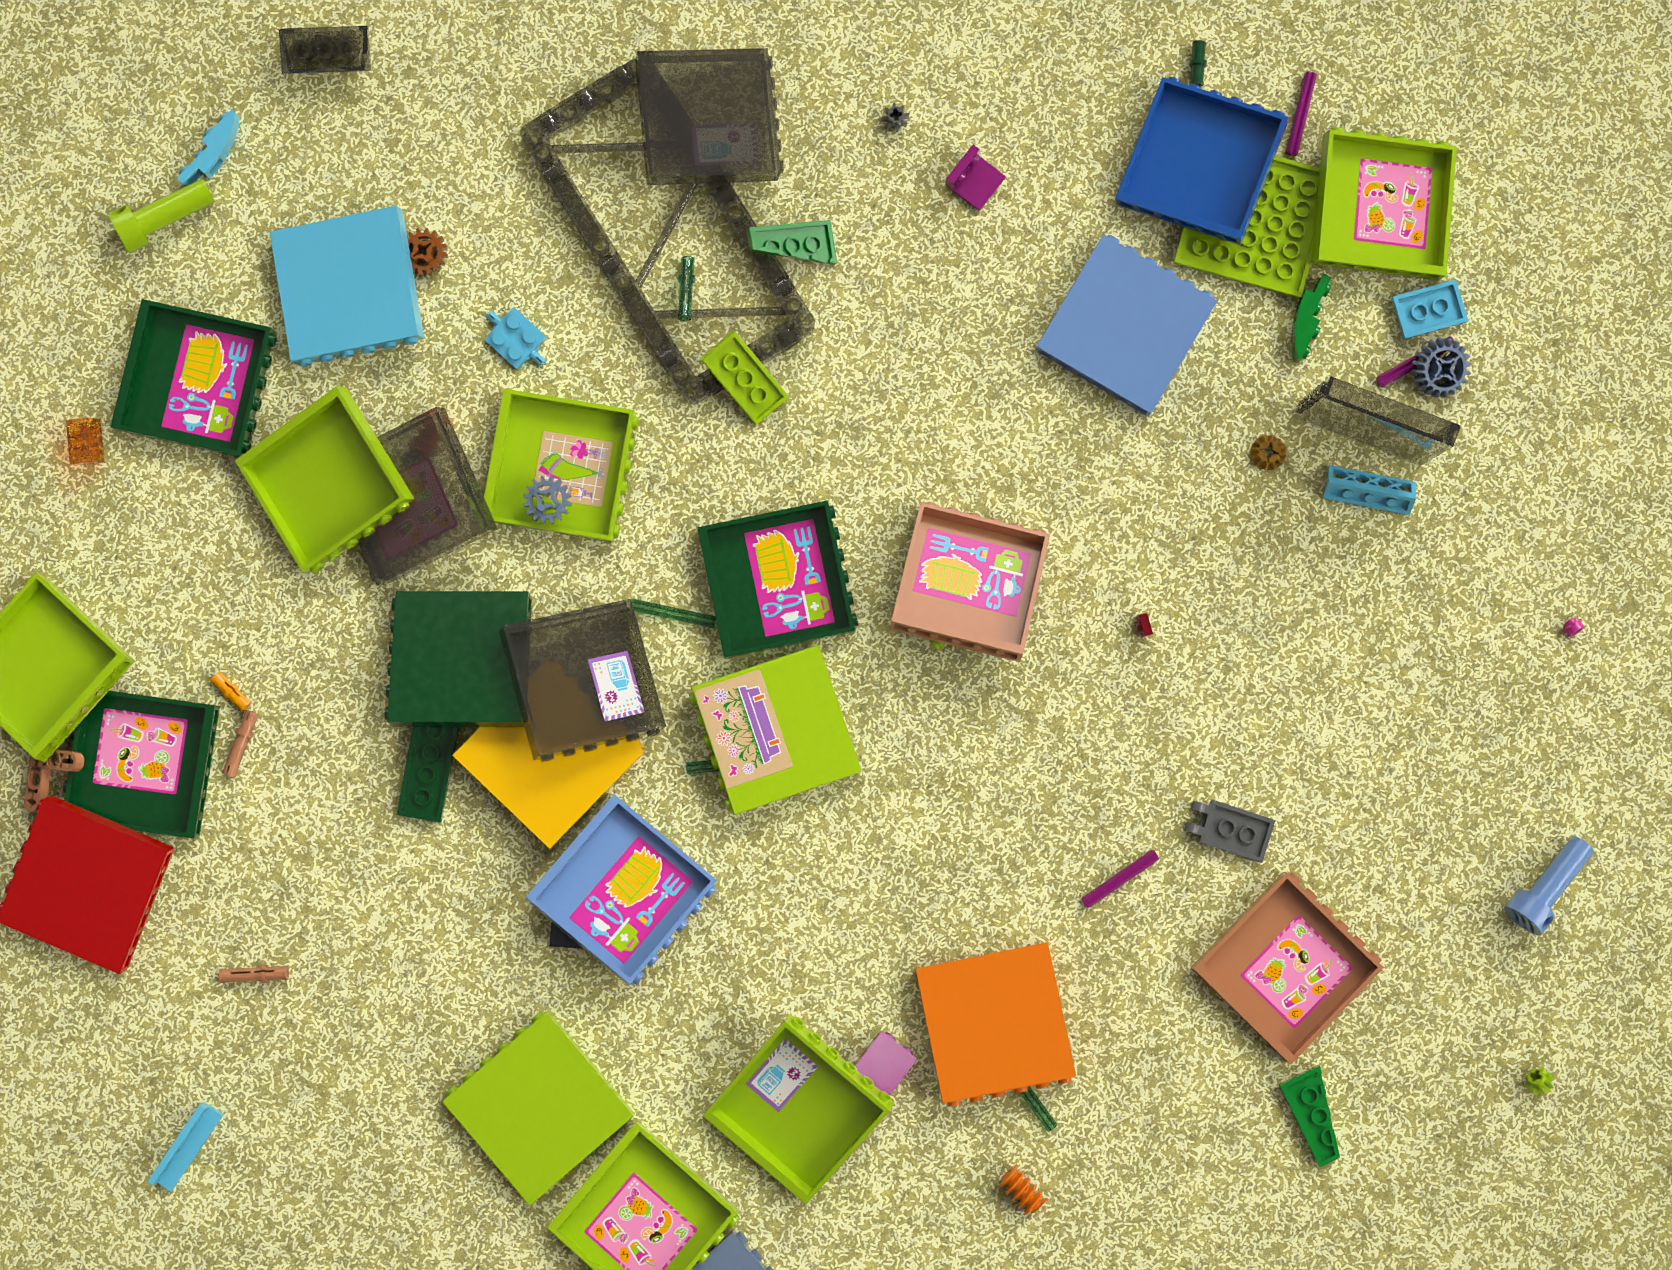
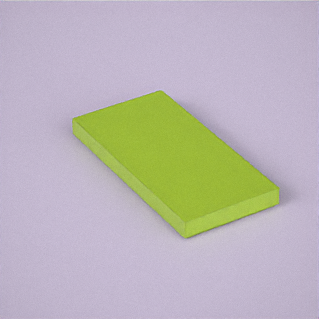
(744, 377)

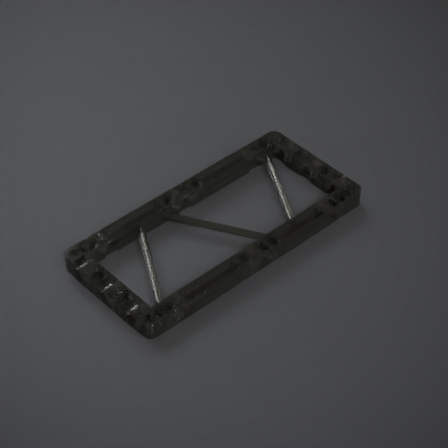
(614, 268)

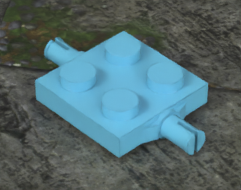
(515, 338)

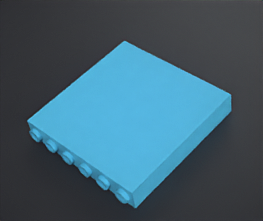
(347, 286)

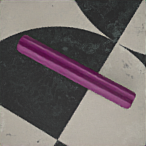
(1301, 113)
(1400, 370)
(1120, 878)

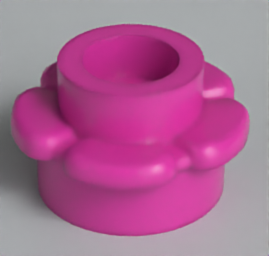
(1573, 626)

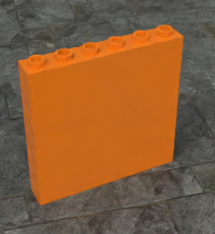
(995, 1024)

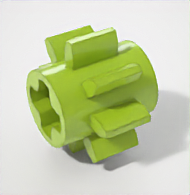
(1539, 1081)

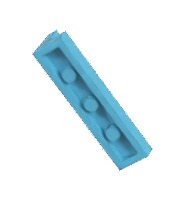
(1370, 493)
(186, 1146)

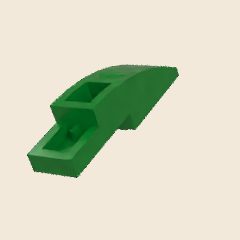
(1304, 324)

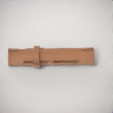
(240, 743)
(262, 974)

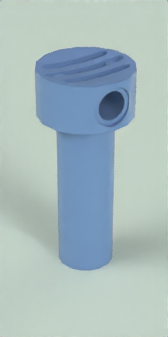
(1532, 908)

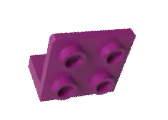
(974, 179)

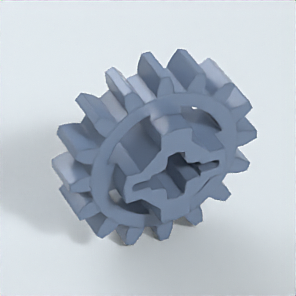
(541, 509)

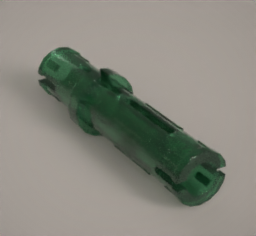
(687, 270)

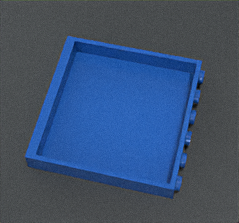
(1202, 160)

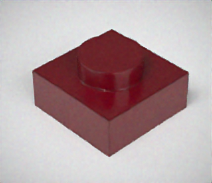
(1143, 625)

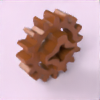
(431, 247)

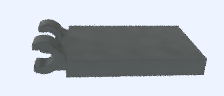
(1232, 829)

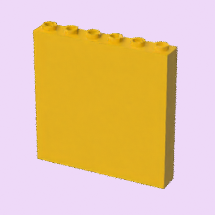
(544, 794)

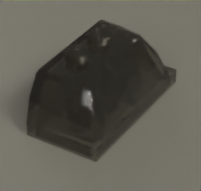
(324, 49)

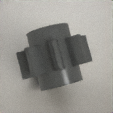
(890, 119)

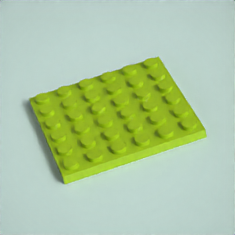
(1278, 238)

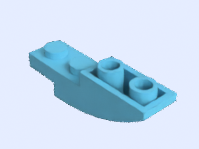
(219, 143)

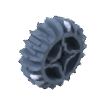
(1455, 358)

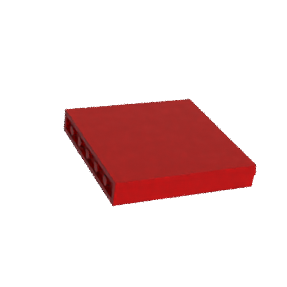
(84, 884)

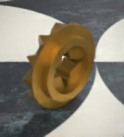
(1260, 459)

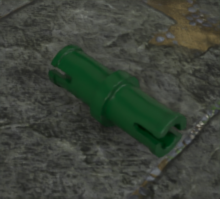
(1198, 62)

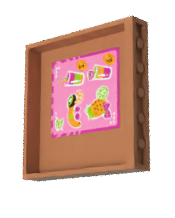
(1288, 966)

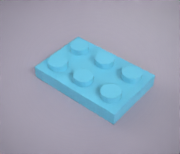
(1429, 309)

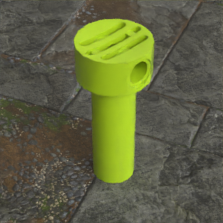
(135, 225)

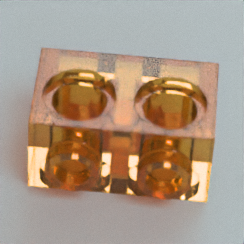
(85, 441)

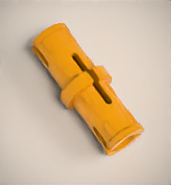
(230, 691)

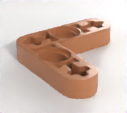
(45, 772)

